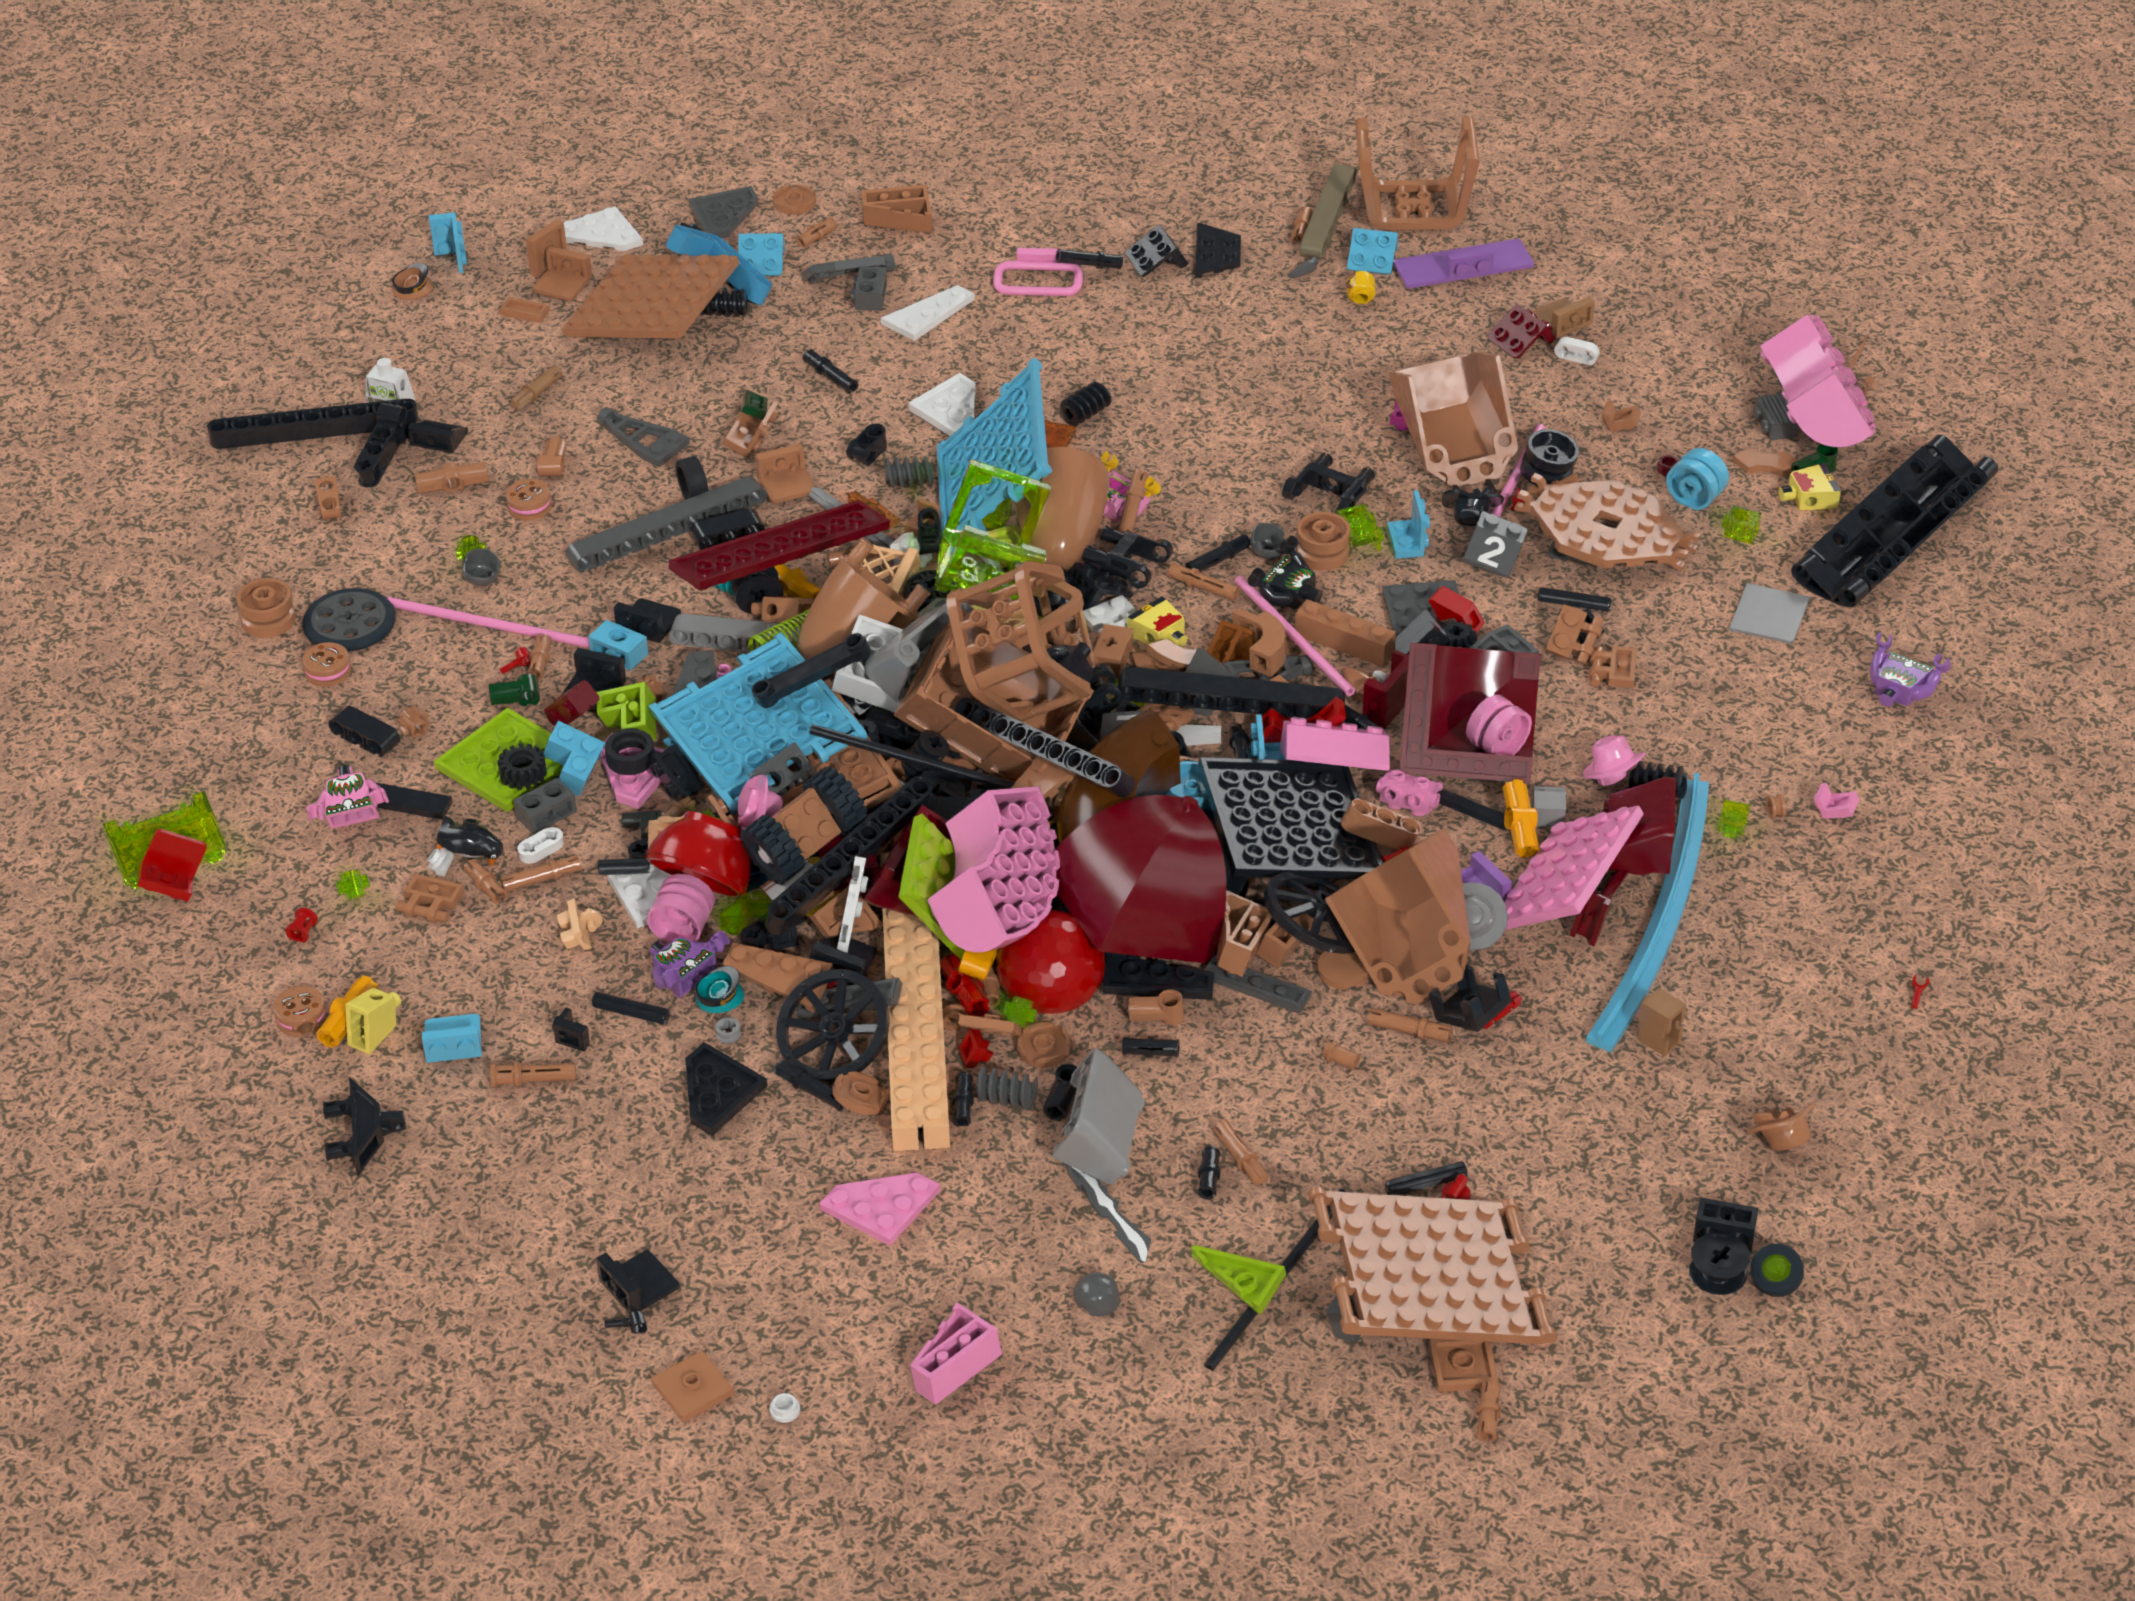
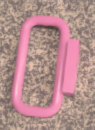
(1037, 260)

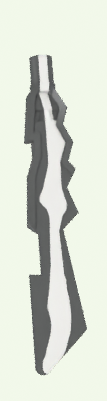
(1106, 1207)

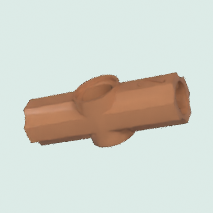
(451, 477)

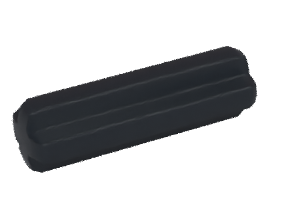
(623, 866)

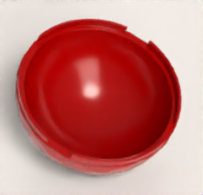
(1052, 965)

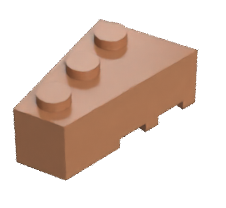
(1241, 933)

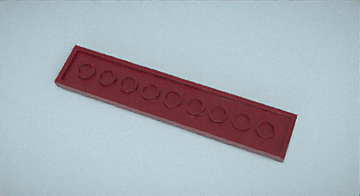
(778, 545)

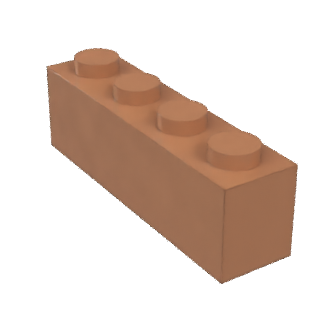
(1345, 633)

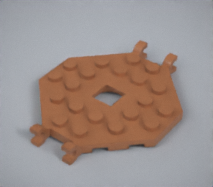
(1643, 530)

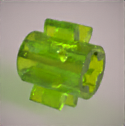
(467, 544)
(353, 884)
(1020, 1011)

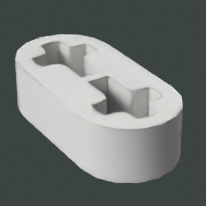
(1576, 350)
(540, 845)

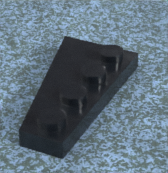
(896, 728)
(1145, 978)

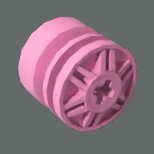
(680, 908)

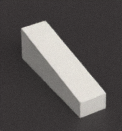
(1200, 734)

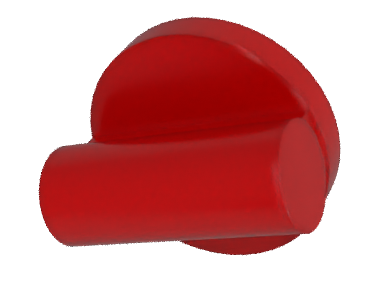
(1457, 1189)

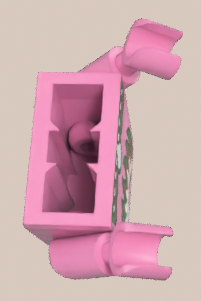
(348, 799)

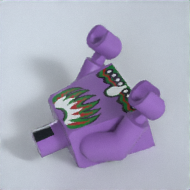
(1901, 678)
(685, 962)

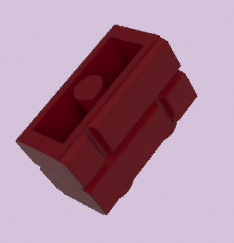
(572, 704)

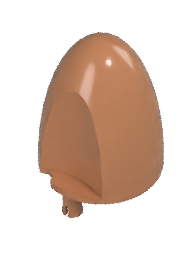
(1072, 507)
(847, 594)

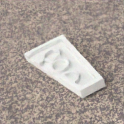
(926, 314)

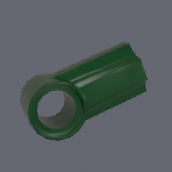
(1823, 454)
(523, 690)

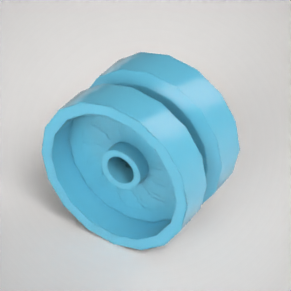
(1697, 478)
(1192, 786)

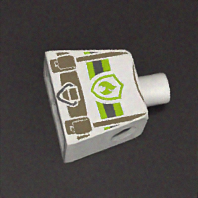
(387, 383)

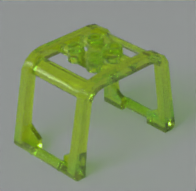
(978, 541)

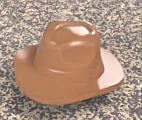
(1783, 1129)

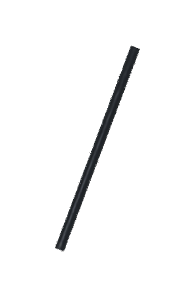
(911, 757)
(1249, 1314)

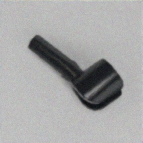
(635, 1321)

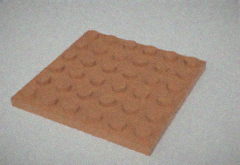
(651, 296)

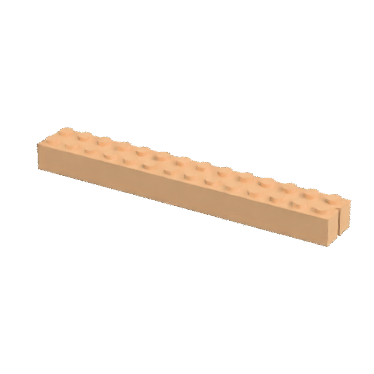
(915, 1034)

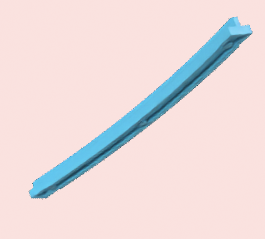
(1663, 923)

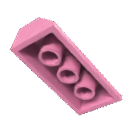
(1335, 744)

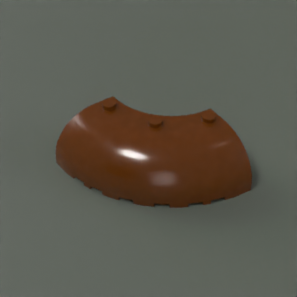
(1138, 747)

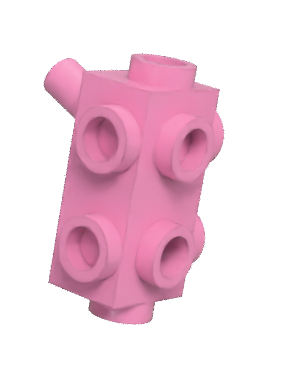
(1409, 792)

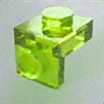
(1733, 818)

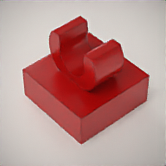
(974, 1049)

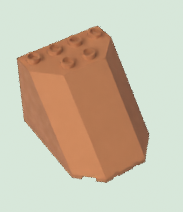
(1458, 416)
(1409, 920)

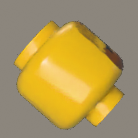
(1361, 287)

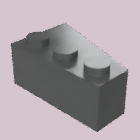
(697, 668)

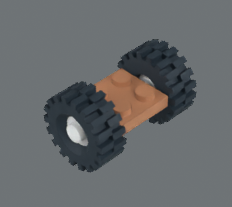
(804, 825)

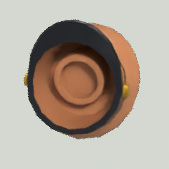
(412, 282)

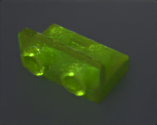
(1362, 526)

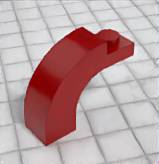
(1273, 721)

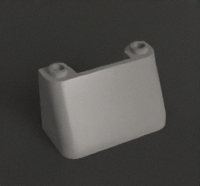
(892, 662)
(1101, 1119)

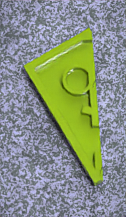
(1246, 1277)

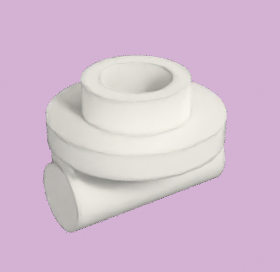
(440, 861)

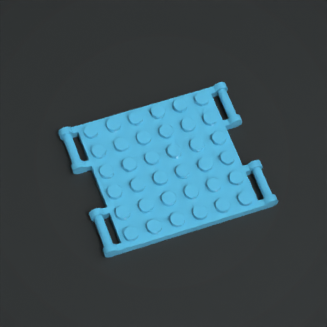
(1004, 435)
(732, 735)

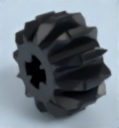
(1460, 634)

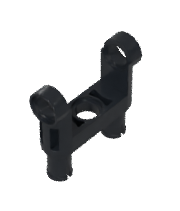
(1318, 475)
(1119, 559)

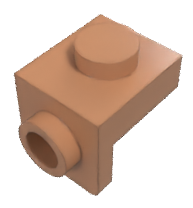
(1620, 419)

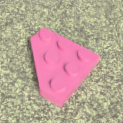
(631, 789)
(881, 1205)

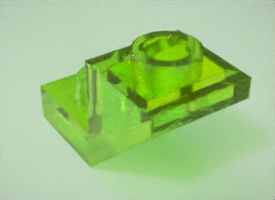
(737, 914)

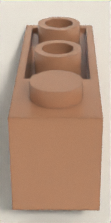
(1279, 944)

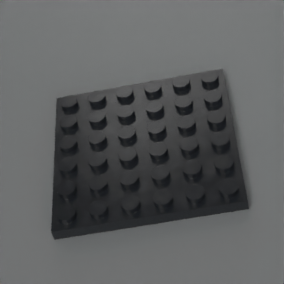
(1286, 818)

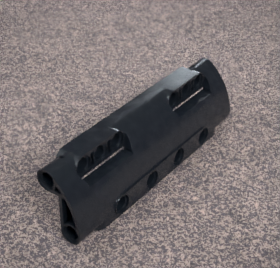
(1891, 522)

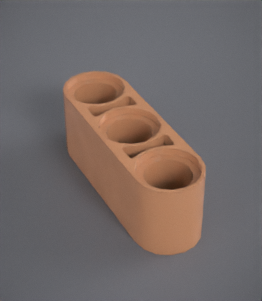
(1380, 824)

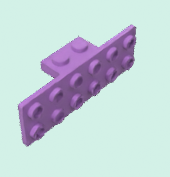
(1463, 263)

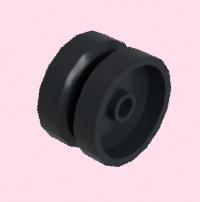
(1549, 455)

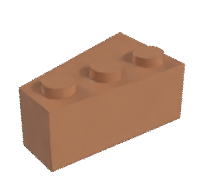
(898, 208)

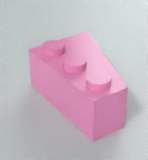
(955, 1354)

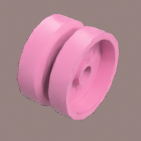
(1498, 726)

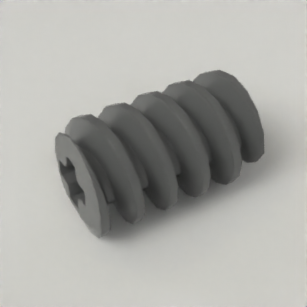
(909, 471)
(1006, 1089)

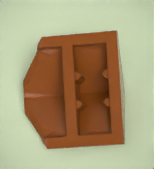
(1231, 642)

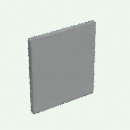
(1769, 613)

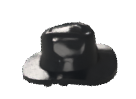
(1469, 506)

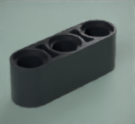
(726, 527)
(364, 730)

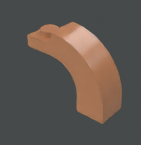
(1269, 634)

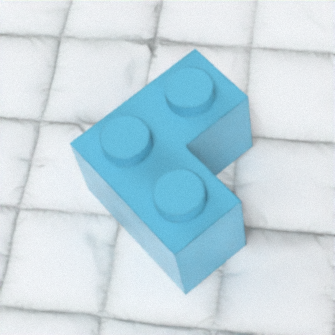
(577, 754)

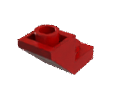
(1450, 605)

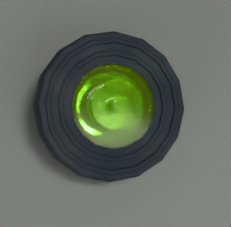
(1777, 1270)

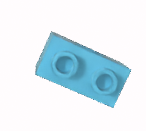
(619, 642)

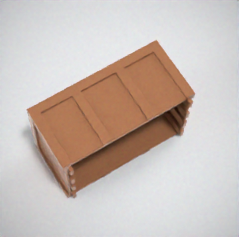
(940, 685)

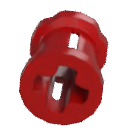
(301, 925)

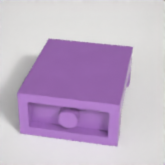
(1485, 872)

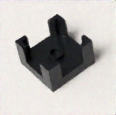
(1472, 1004)

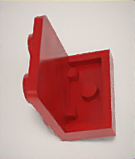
(171, 864)

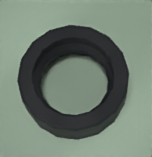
(691, 477)
(629, 739)

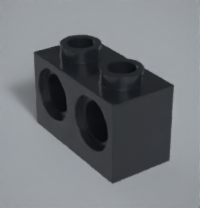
(1726, 1218)

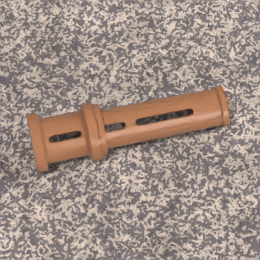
(517, 1074)

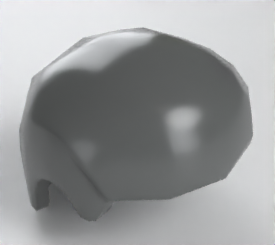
(1267, 540)
(480, 567)
(1097, 1294)

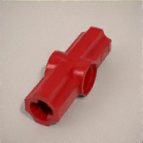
(965, 987)

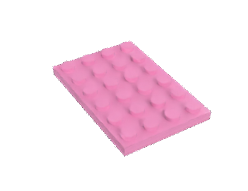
(1569, 867)

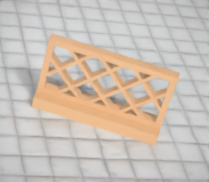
(908, 566)

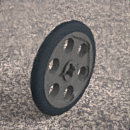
(383, 614)

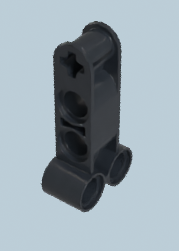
(382, 444)

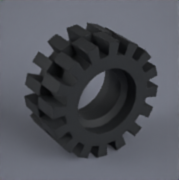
(523, 776)

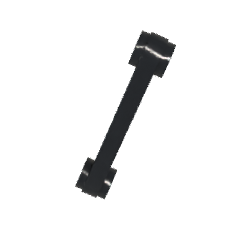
(852, 650)

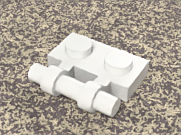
(1110, 612)

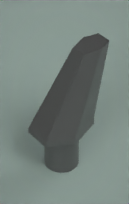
(1304, 268)

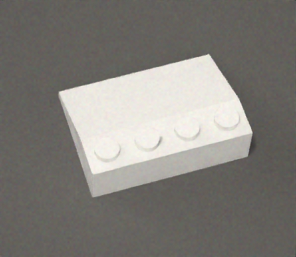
(852, 678)

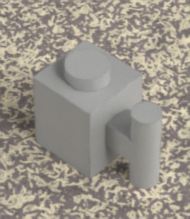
(1550, 805)

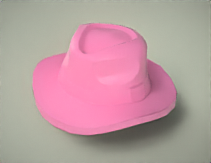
(1611, 760)
(757, 801)

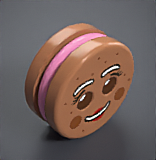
(528, 499)
(326, 664)
(299, 1011)

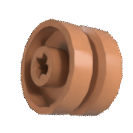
(1323, 540)
(266, 607)

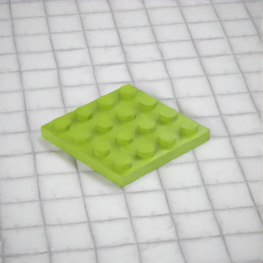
(476, 757)
(926, 871)

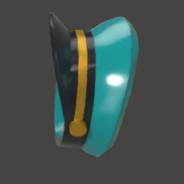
(719, 990)

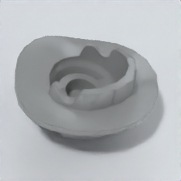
(1485, 915)

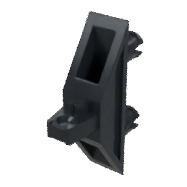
(368, 1126)

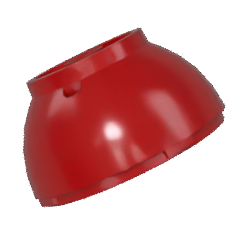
(704, 850)

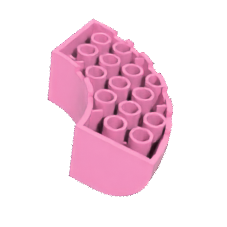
(1818, 384)
(1001, 870)

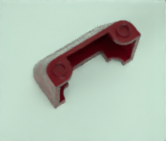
(1652, 838)
(886, 885)

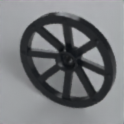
(1314, 906)
(831, 1021)

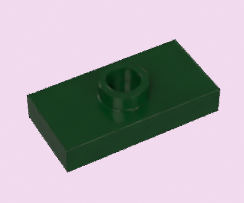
(754, 405)

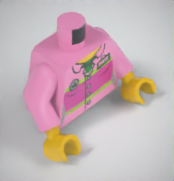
(1118, 485)

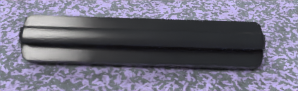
(1574, 599)
(1472, 809)
(630, 1008)
(1425, 1178)

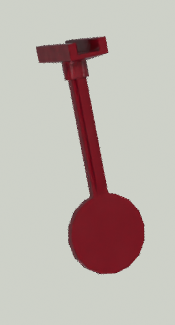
(1593, 915)

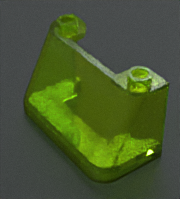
(129, 842)

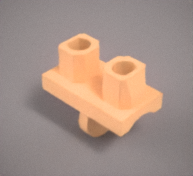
(579, 925)

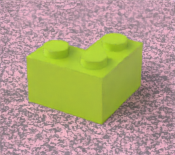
(628, 708)

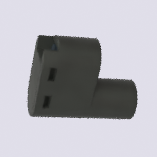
(639, 819)

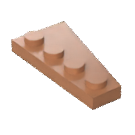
(1044, 776)
(775, 970)

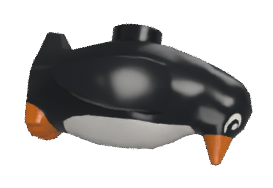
(469, 839)

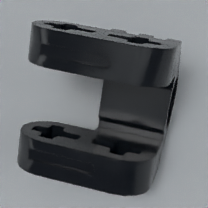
(1098, 704)

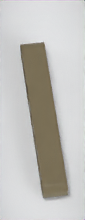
(1327, 211)

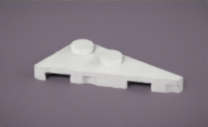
(853, 906)

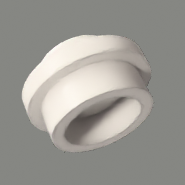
(784, 1408)

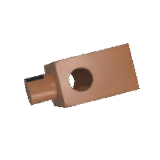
(780, 608)

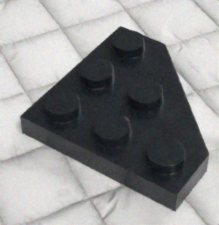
(718, 1087)

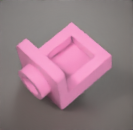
(1835, 805)

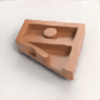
(830, 917)

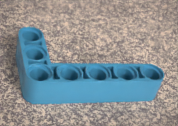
(745, 276)

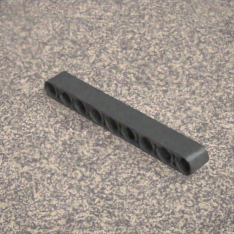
(664, 524)

